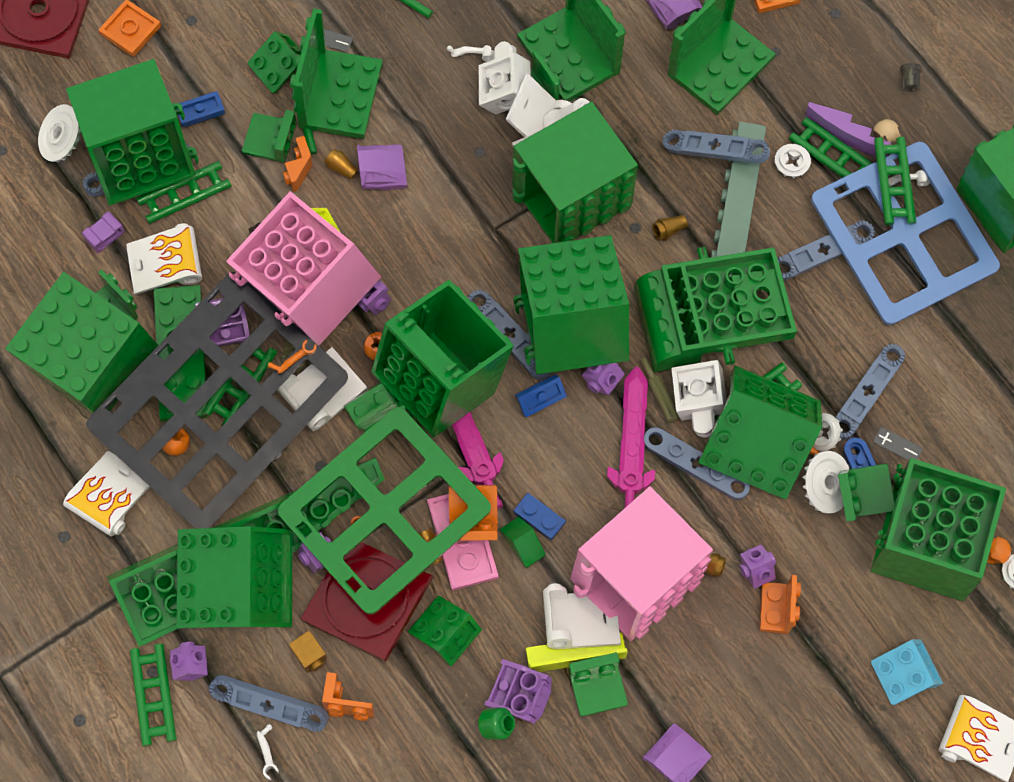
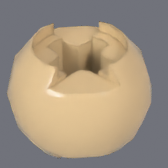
(887, 130)

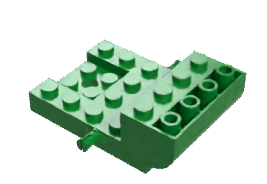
(713, 307)

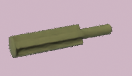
(660, 393)

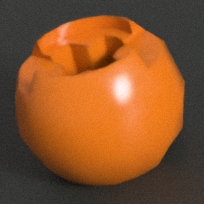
(369, 343)
(178, 444)
(1000, 551)

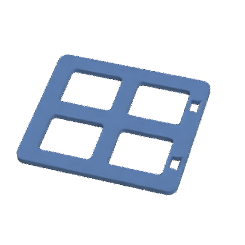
(907, 236)

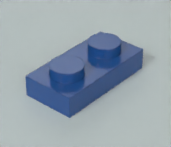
(201, 109)
(540, 395)
(539, 516)

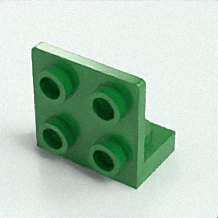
(275, 60)
(543, 75)
(270, 136)
(113, 294)
(371, 406)
(866, 491)
(445, 629)
(597, 684)

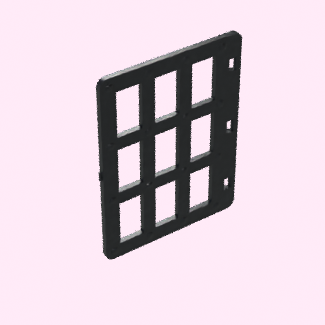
(154, 372)

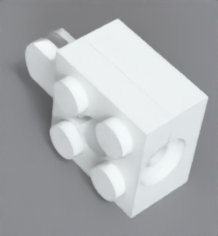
(501, 78)
(699, 394)

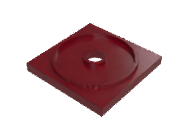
(46, 32)
(340, 616)

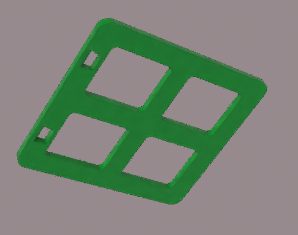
(385, 509)

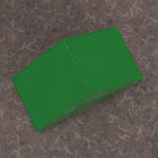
(523, 541)

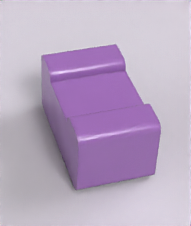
(103, 232)

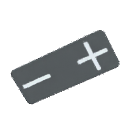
(337, 40)
(897, 444)

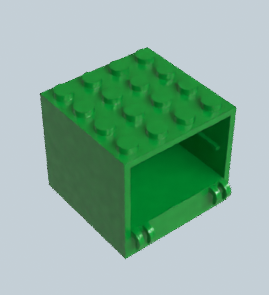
(132, 131)
(574, 175)
(989, 187)
(573, 304)
(81, 343)
(441, 357)
(938, 529)

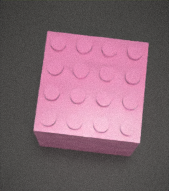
(304, 268)
(640, 564)

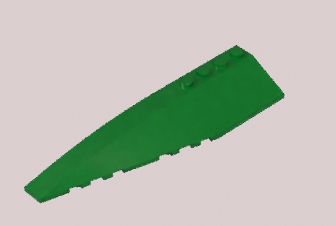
(150, 586)

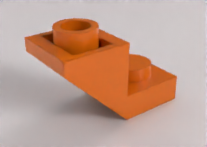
(299, 168)

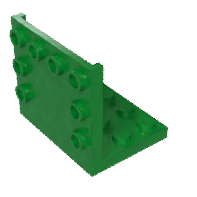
(579, 44)
(716, 55)
(331, 87)
(763, 433)
(234, 577)

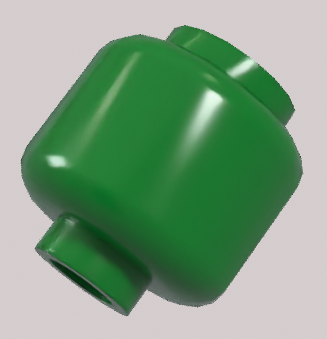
(496, 723)

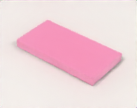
(466, 561)

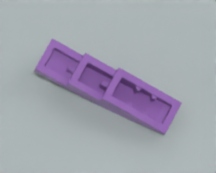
(839, 125)

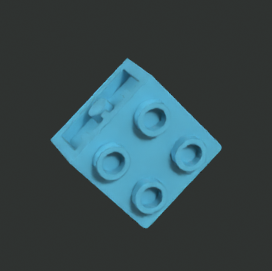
(906, 671)

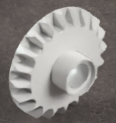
(59, 134)
(823, 481)

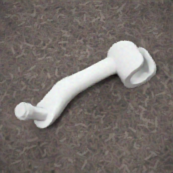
(487, 53)
(920, 176)
(266, 751)

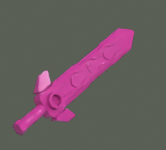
(632, 443)
(476, 455)

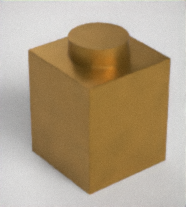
(308, 652)

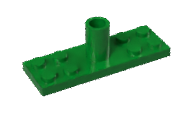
(171, 308)

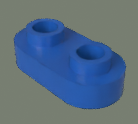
(864, 457)

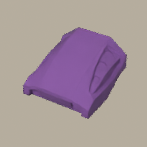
(673, 11)
(382, 167)
(233, 329)
(520, 691)
(677, 755)

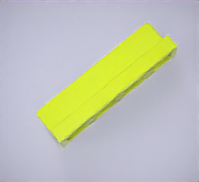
(543, 658)

